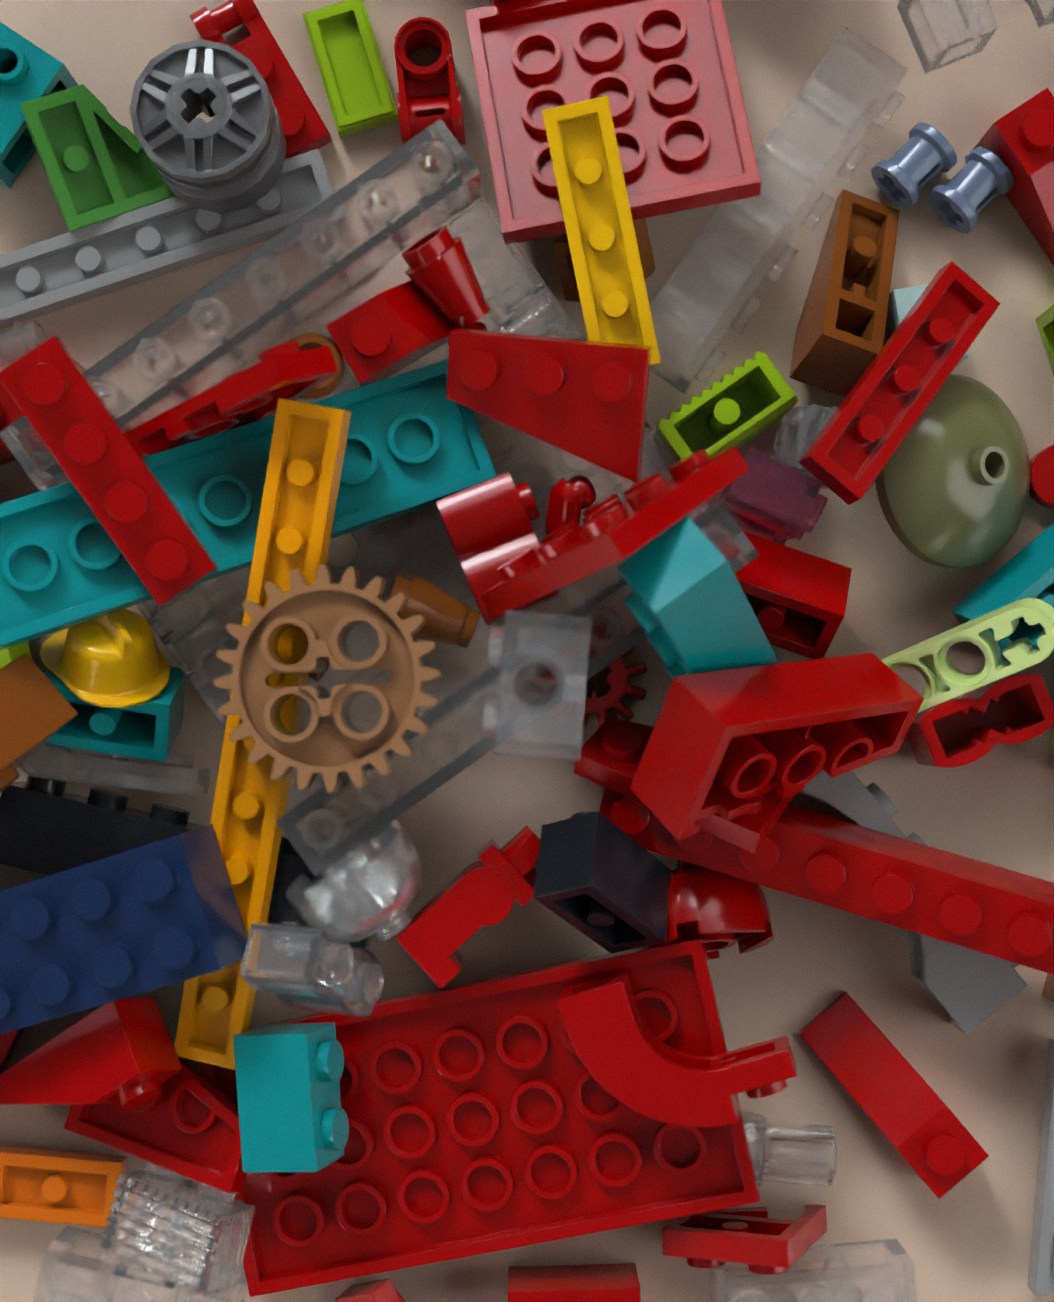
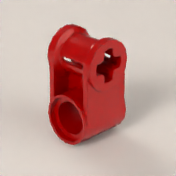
(429, 90)

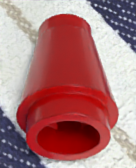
(446, 276)

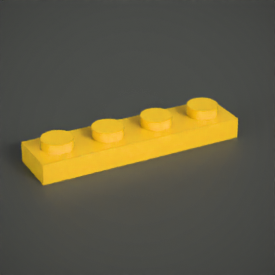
(599, 224)

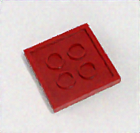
(613, 529)

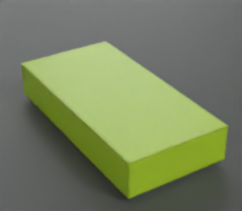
(350, 67)

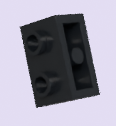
(602, 882)

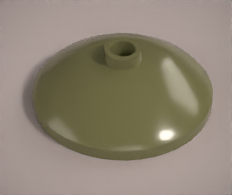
(958, 477)

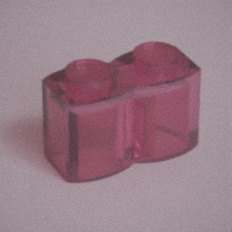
(774, 498)

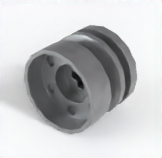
(217, 162)

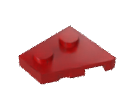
(744, 1237)

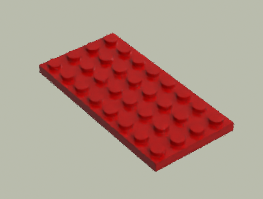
(491, 1131)

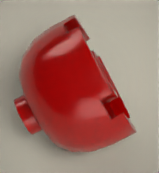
(717, 909)

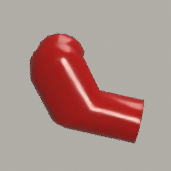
(568, 500)

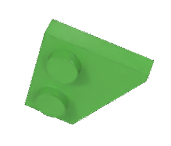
(90, 158)

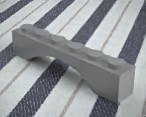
(957, 979)

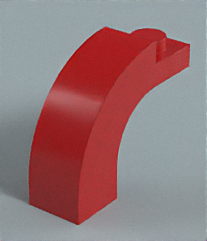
(653, 1076)

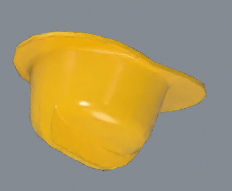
(108, 660)

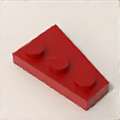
(559, 391)

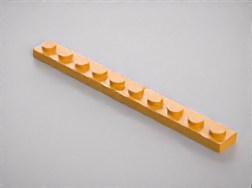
(290, 535)

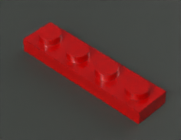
(899, 383)
(107, 469)

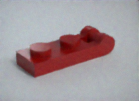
(300, 119)

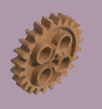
(327, 615)

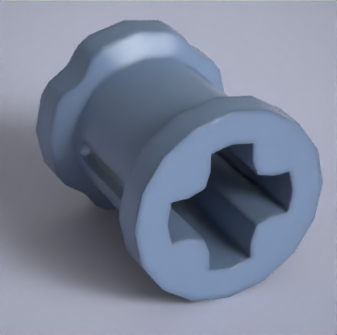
(914, 165)
(971, 189)

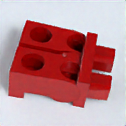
(473, 899)

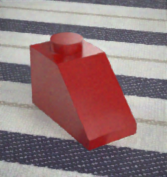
(389, 332)

